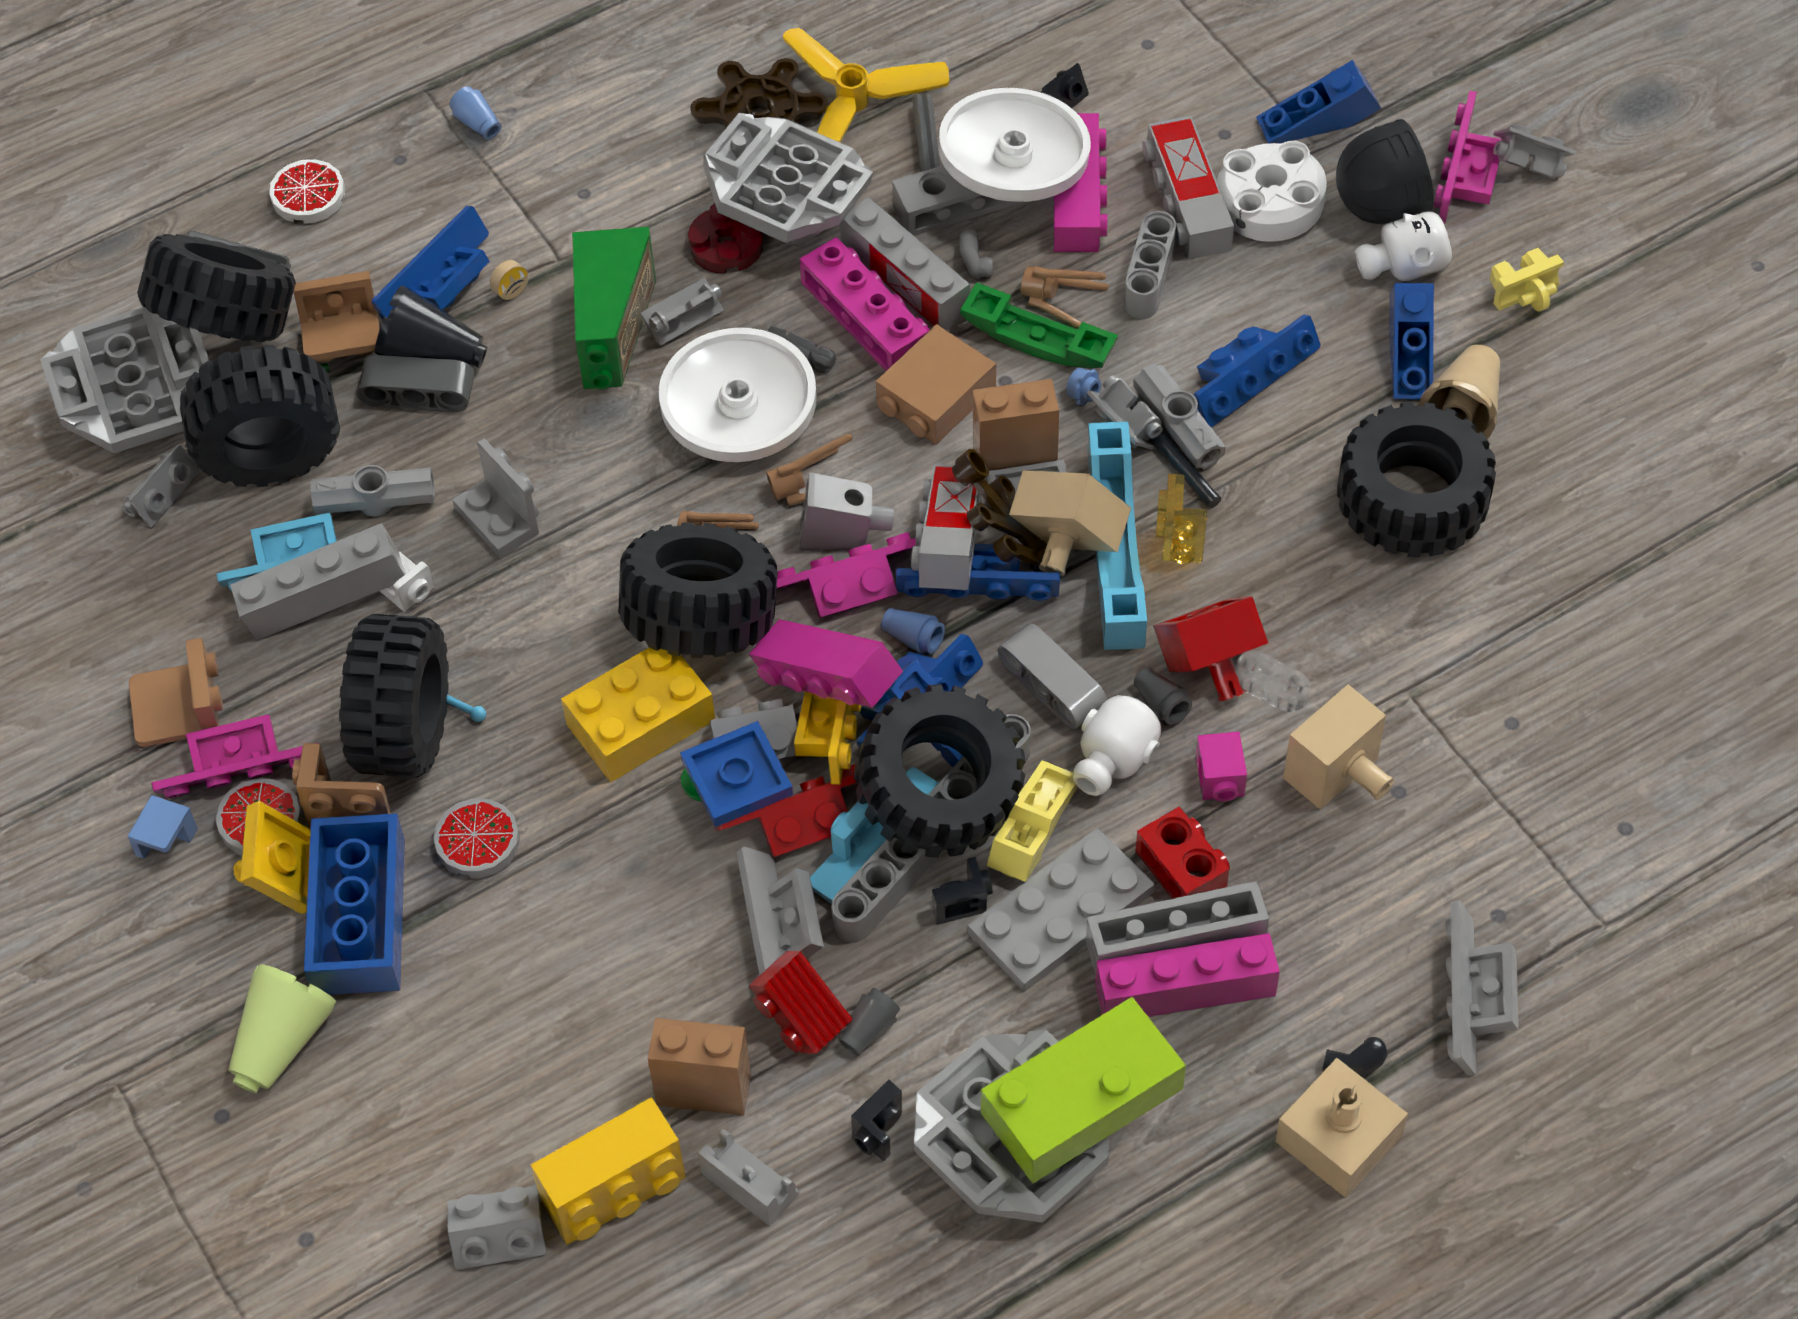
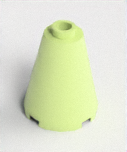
(275, 1026)

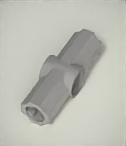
(1179, 416)
(372, 490)

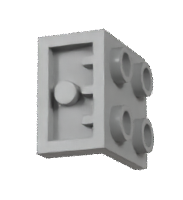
(499, 505)

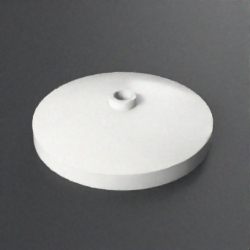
(1014, 144)
(737, 394)

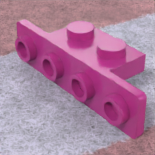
(1473, 165)
(850, 581)
(229, 751)

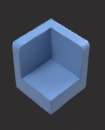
(160, 826)

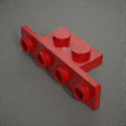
(801, 817)

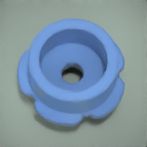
(1080, 383)

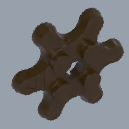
(753, 91)

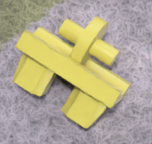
(1528, 285)

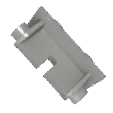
(1546, 152)
(683, 311)
(1115, 405)
(161, 487)

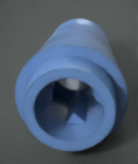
(473, 110)
(915, 630)

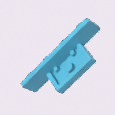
(282, 543)
(855, 842)

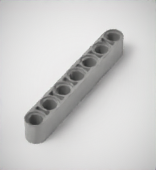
(901, 873)

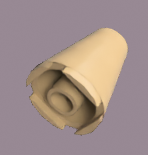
(1469, 388)

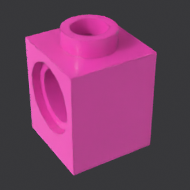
(1221, 766)

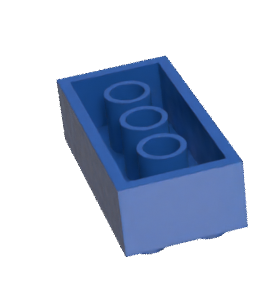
(355, 904)

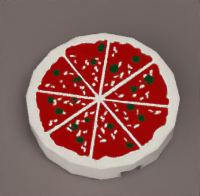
(307, 191)

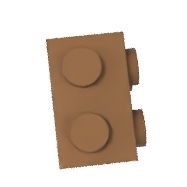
(337, 316)
(176, 699)
(330, 798)

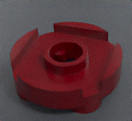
(717, 256)

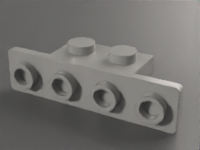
(779, 911)
(1482, 988)

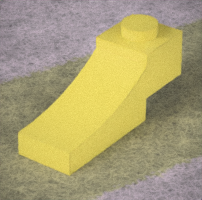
(1031, 821)

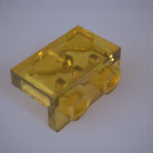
(1180, 527)

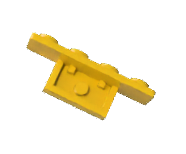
(825, 732)

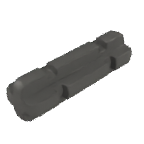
(823, 357)

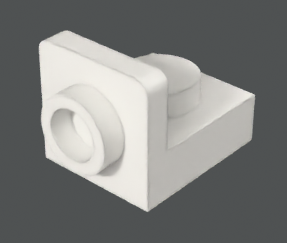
(412, 586)

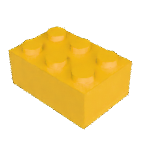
(638, 710)
(609, 1171)

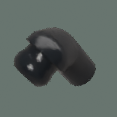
(1363, 1059)

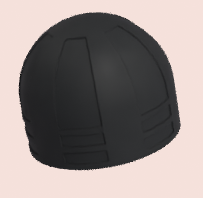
(1385, 174)

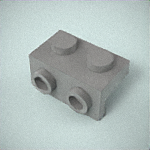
(774, 718)
(495, 1227)

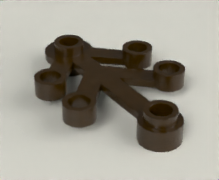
(972, 469)

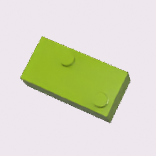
(1082, 1089)

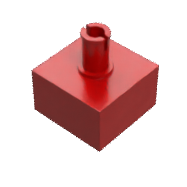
(1211, 640)

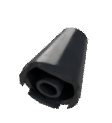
(426, 331)

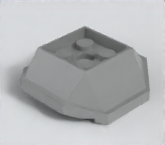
(783, 177)
(123, 378)
(968, 1152)

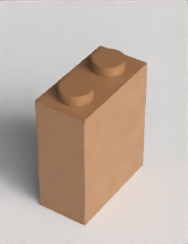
(934, 384)
(1016, 424)
(699, 1066)

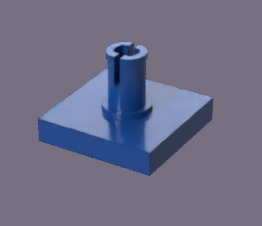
(736, 773)

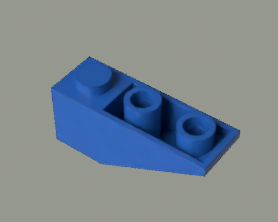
(1322, 107)
(1411, 338)

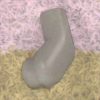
(969, 252)

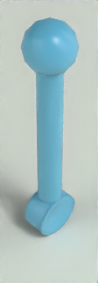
(476, 713)

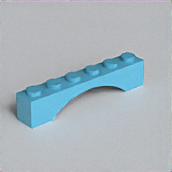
(1118, 572)

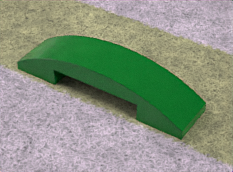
(1036, 335)

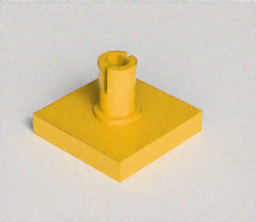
(275, 856)

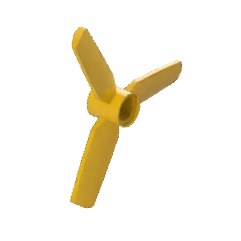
(856, 85)

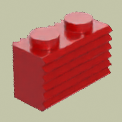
(799, 1003)

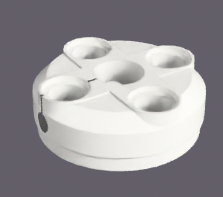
(1273, 190)

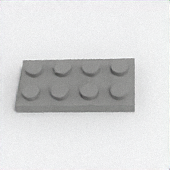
(1048, 913)

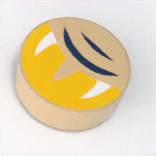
(508, 279)

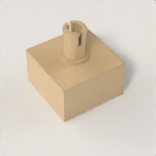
(1069, 514)
(1338, 748)
(1341, 1127)

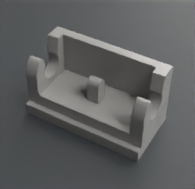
(747, 1178)

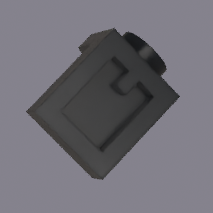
(962, 899)
(877, 1113)

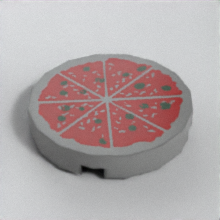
(233, 808)
(476, 838)

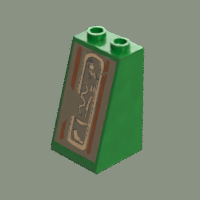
(611, 289)

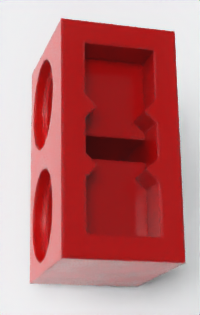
(1174, 863)

